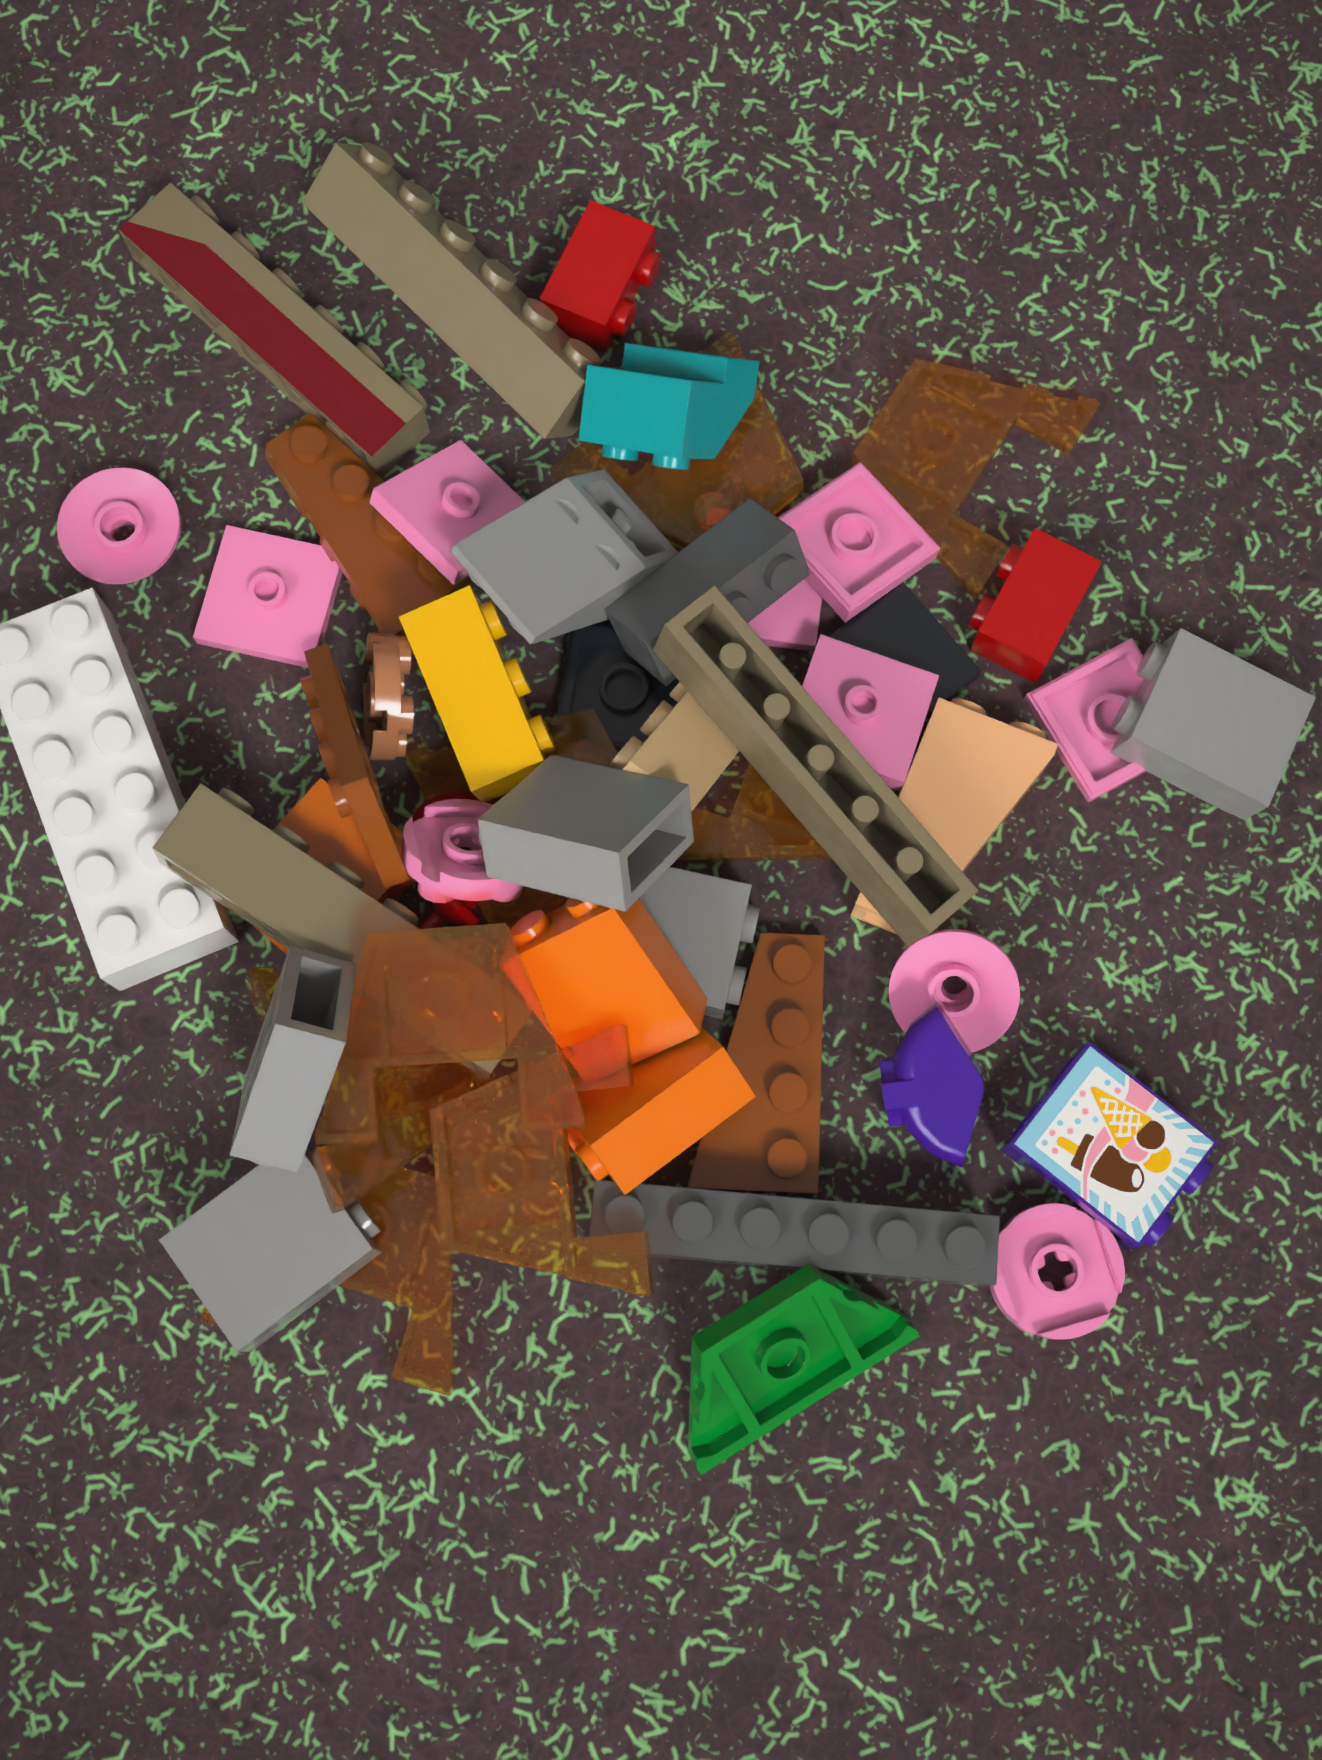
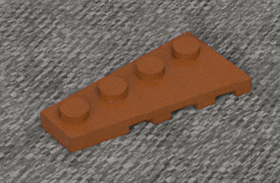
(334, 493)
(347, 763)
(778, 1051)

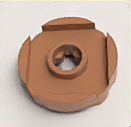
(386, 710)

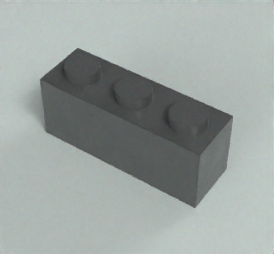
(745, 555)

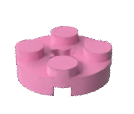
(439, 864)
(1088, 1291)

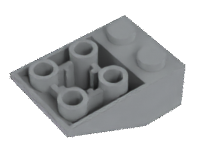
(564, 555)

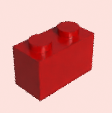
(601, 275)
(1033, 605)

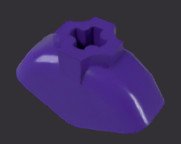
(934, 1086)

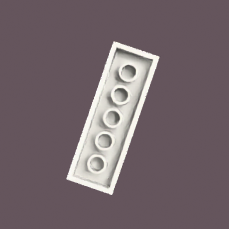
(103, 789)

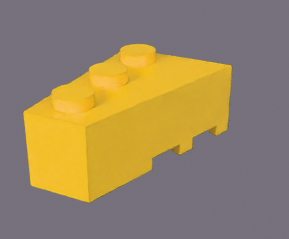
(477, 691)

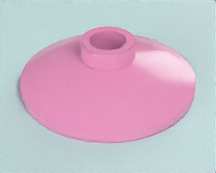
(105, 504)
(979, 1011)

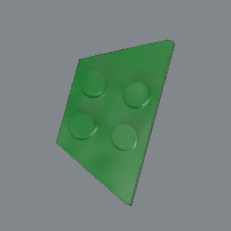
(782, 1358)

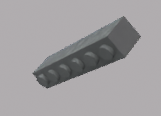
(803, 1232)

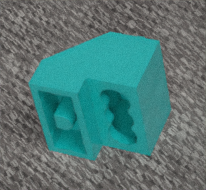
(666, 404)

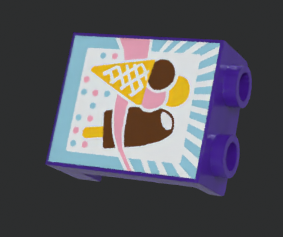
(1112, 1147)

